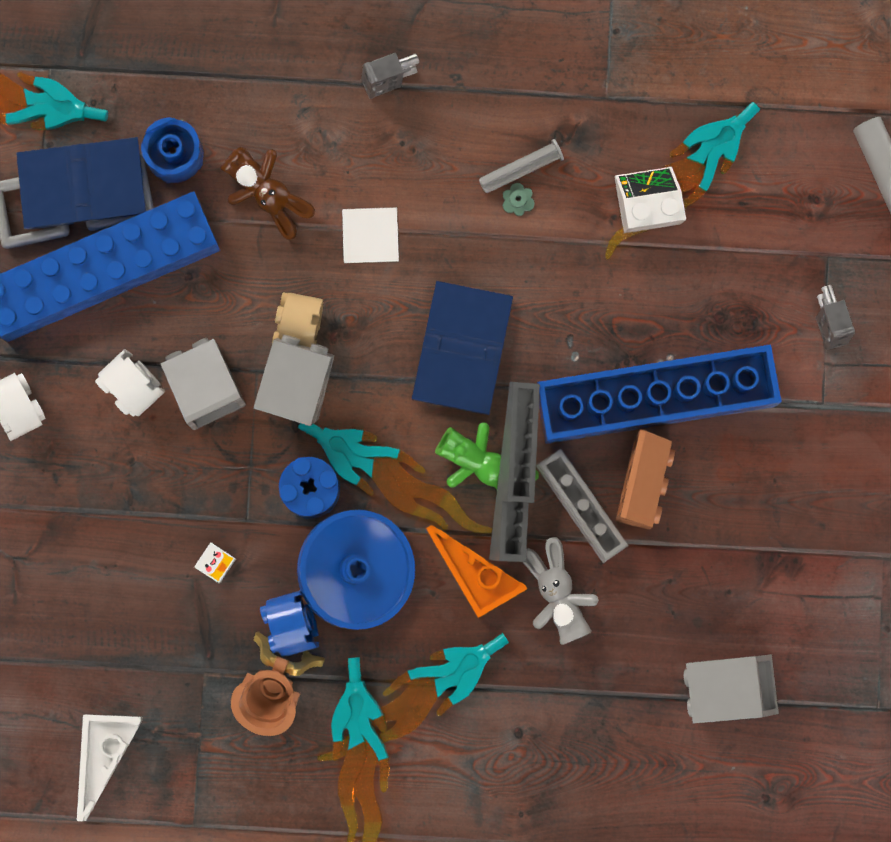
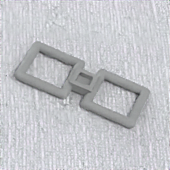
(9, 241)

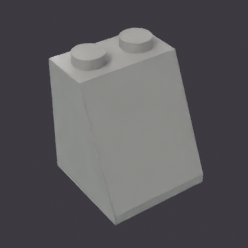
(294, 380)
(202, 383)
(731, 689)

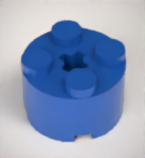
(177, 134)
(304, 471)
(290, 624)

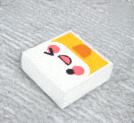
(215, 562)

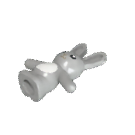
(556, 588)

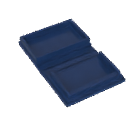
(81, 183)
(462, 348)

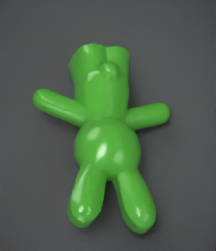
(471, 457)

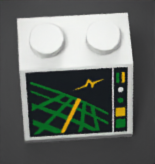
(649, 199)

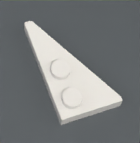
(102, 748)

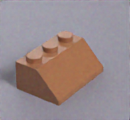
(645, 480)

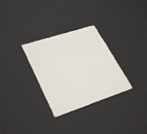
(370, 235)

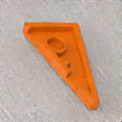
(479, 580)

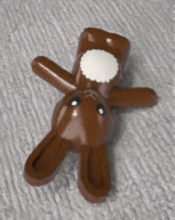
(269, 193)

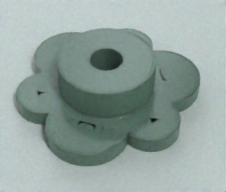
(518, 207)

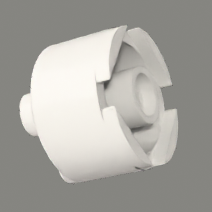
(130, 384)
(16, 409)

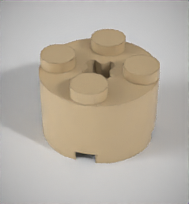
(299, 318)

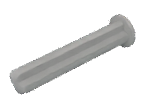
(521, 167)

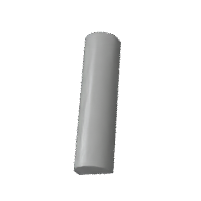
(877, 150)
(582, 505)

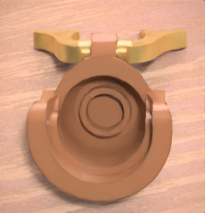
(267, 700)

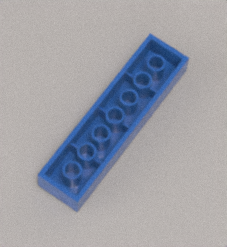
(104, 265)
(658, 394)

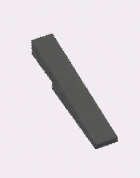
(516, 474)

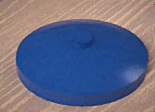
(356, 569)

